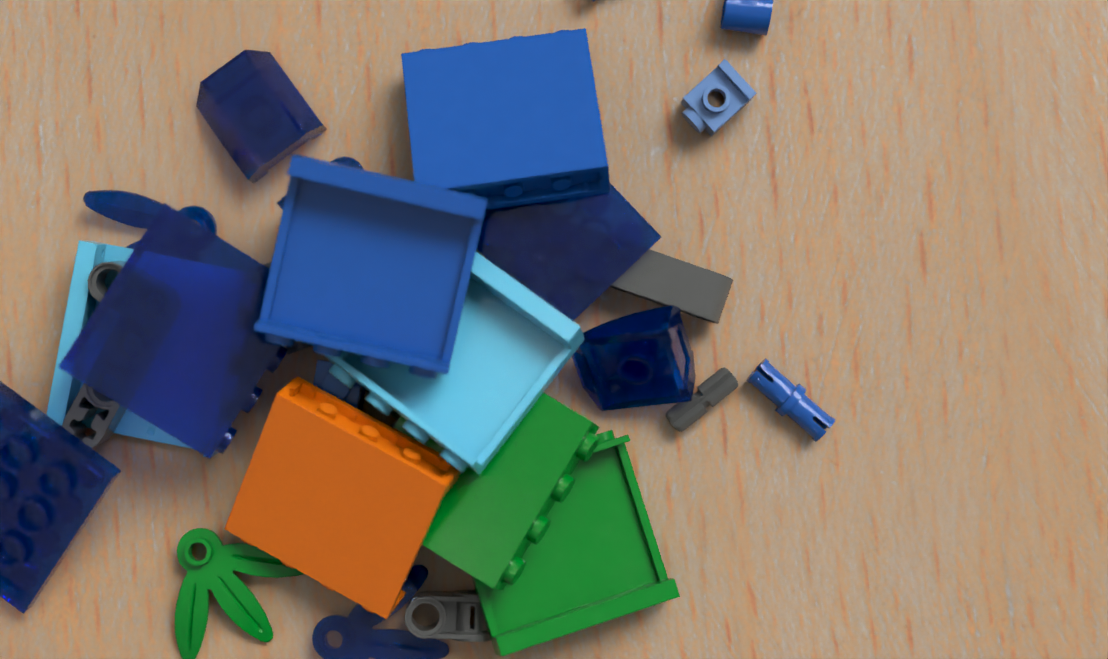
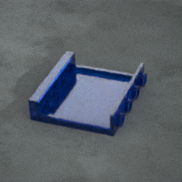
(180, 334)

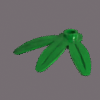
(230, 591)

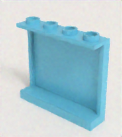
(500, 366)

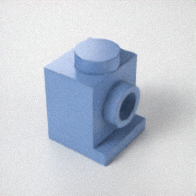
(736, 95)

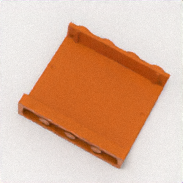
(339, 496)

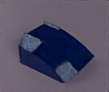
(256, 112)
(637, 360)

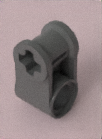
(453, 616)

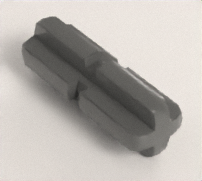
(708, 393)

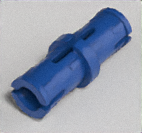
(790, 400)

